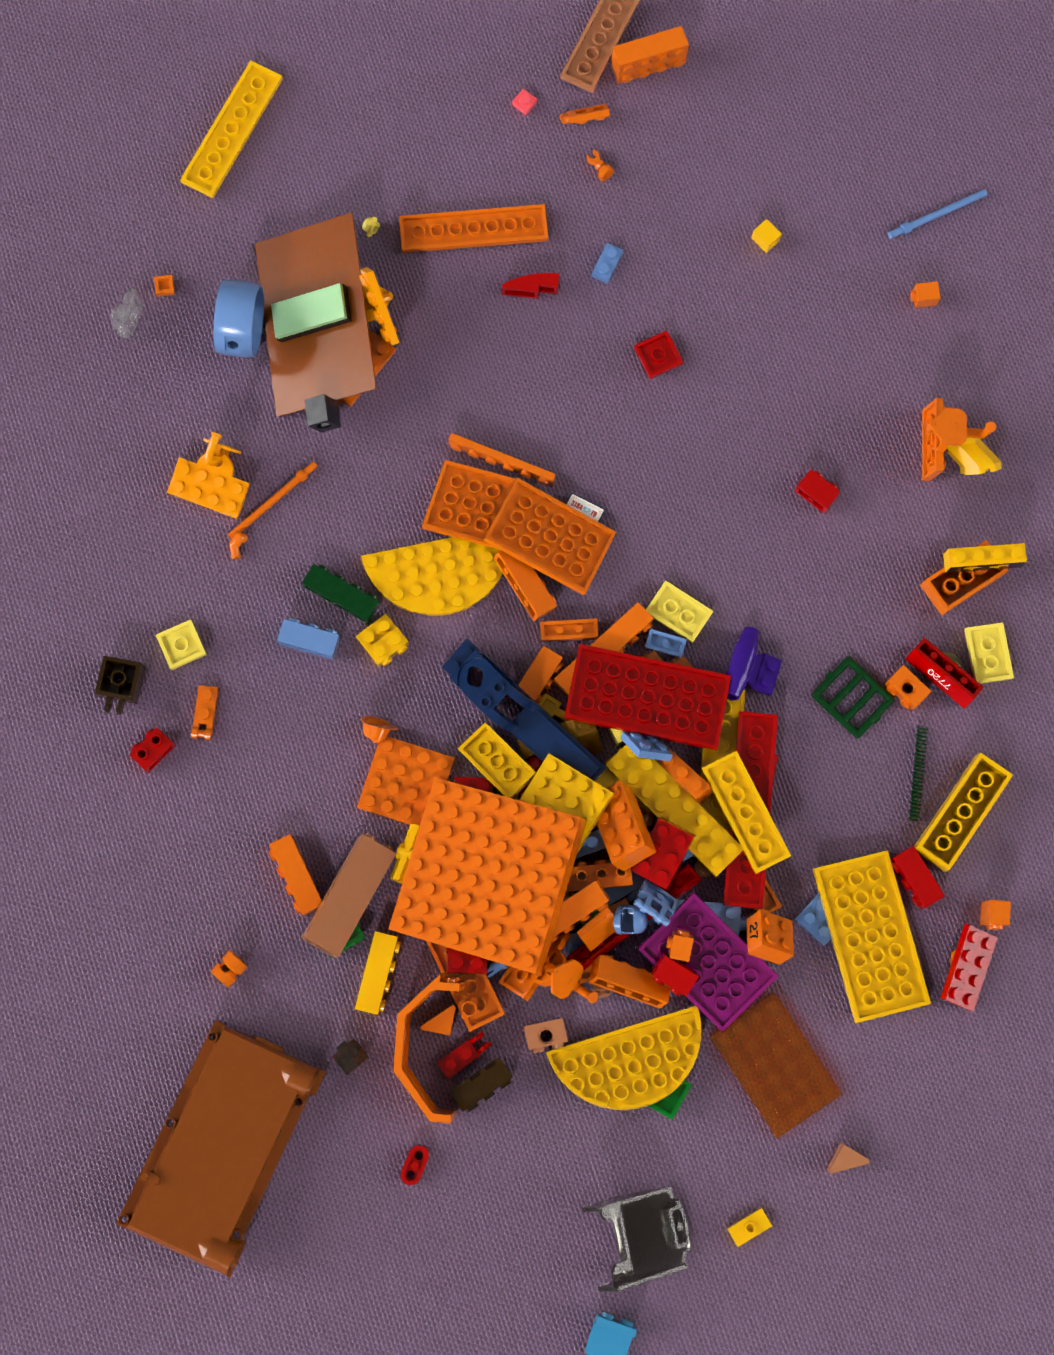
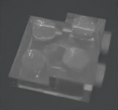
(126, 316)

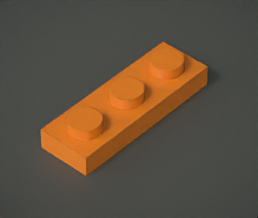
(569, 630)

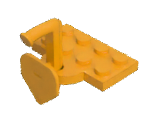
(376, 305)
(211, 479)

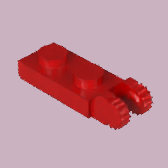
(462, 1056)

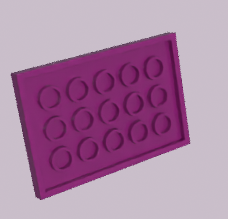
(726, 972)

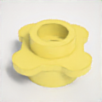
(370, 226)

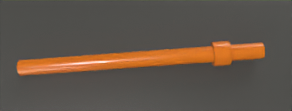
(300, 476)

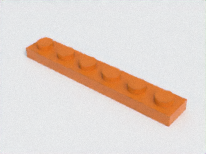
(495, 457)

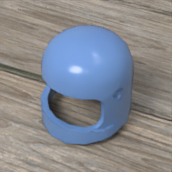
(632, 920)

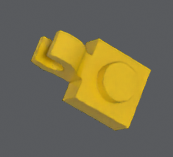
(552, 706)

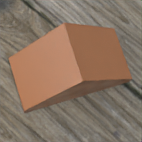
(845, 1159)

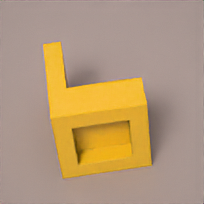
(766, 235)

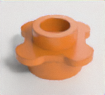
(470, 1003)

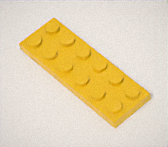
(746, 812)

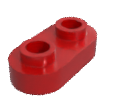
(414, 1164)

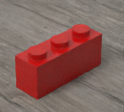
(916, 878)

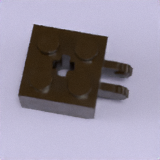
(127, 690)

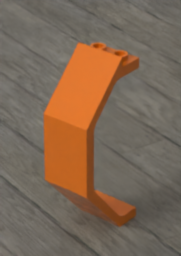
(401, 1055)

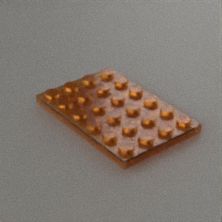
(775, 1065)

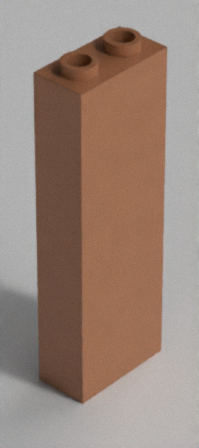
(349, 895)

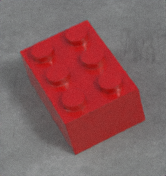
(671, 848)

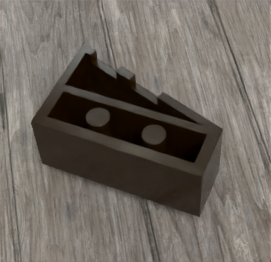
(481, 1085)

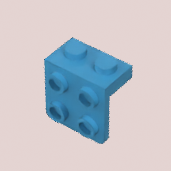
(610, 1335)

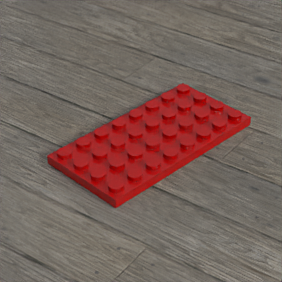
(648, 697)

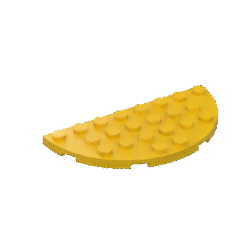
(434, 575)
(633, 1063)

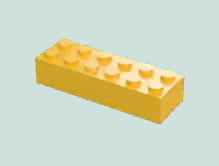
(962, 812)

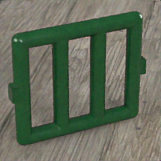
(861, 674)

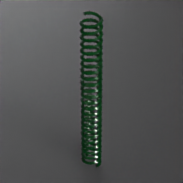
(917, 774)

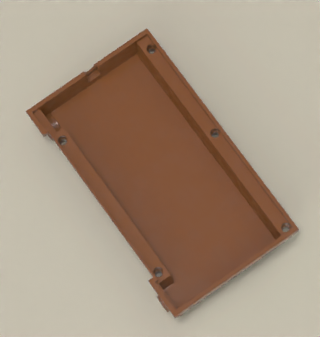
(221, 1149)

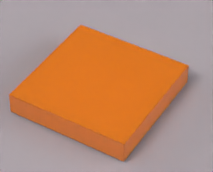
(597, 929)

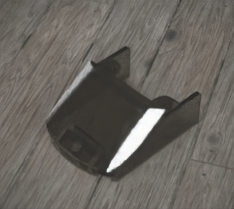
(649, 1236)

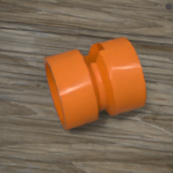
(235, 965)

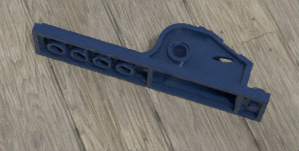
(533, 724)

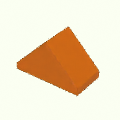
(442, 1022)

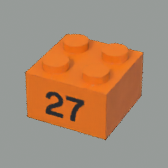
(770, 937)

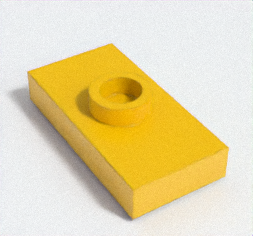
(749, 1227)

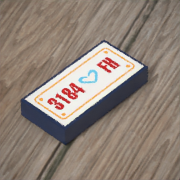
(585, 507)

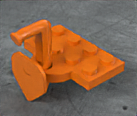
(942, 428)
(557, 973)

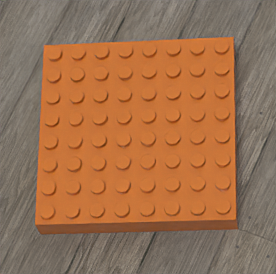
(488, 875)

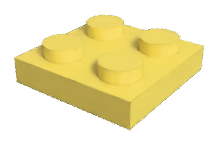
(181, 644)

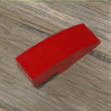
(530, 285)

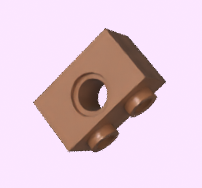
(557, 1030)

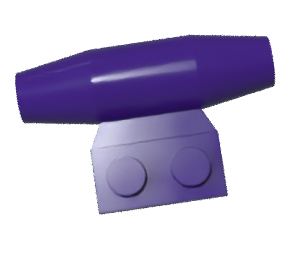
(748, 666)

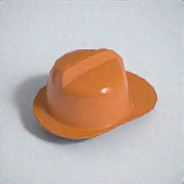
(376, 728)

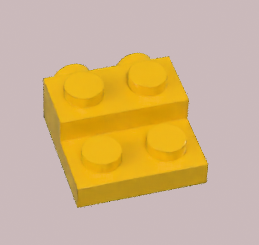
(383, 641)

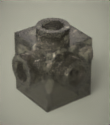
(350, 1056)

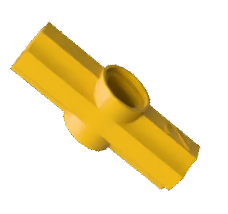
(404, 853)

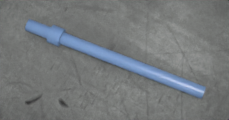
(907, 227)

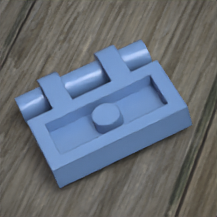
(657, 898)

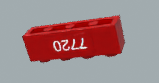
(944, 673)

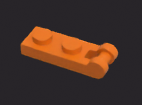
(205, 712)

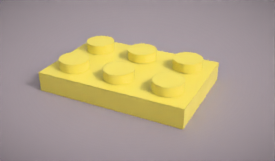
(679, 611)
(989, 653)

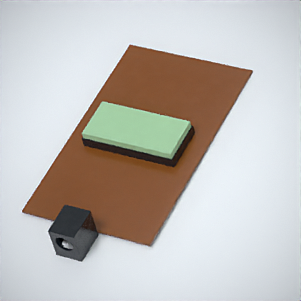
(315, 320)

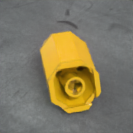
(974, 457)

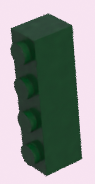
(340, 593)

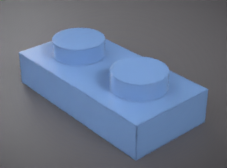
(607, 263)
(665, 643)

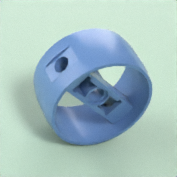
(238, 318)

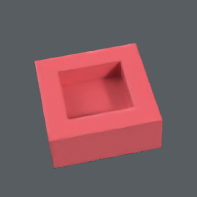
(524, 101)

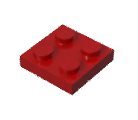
(658, 354)

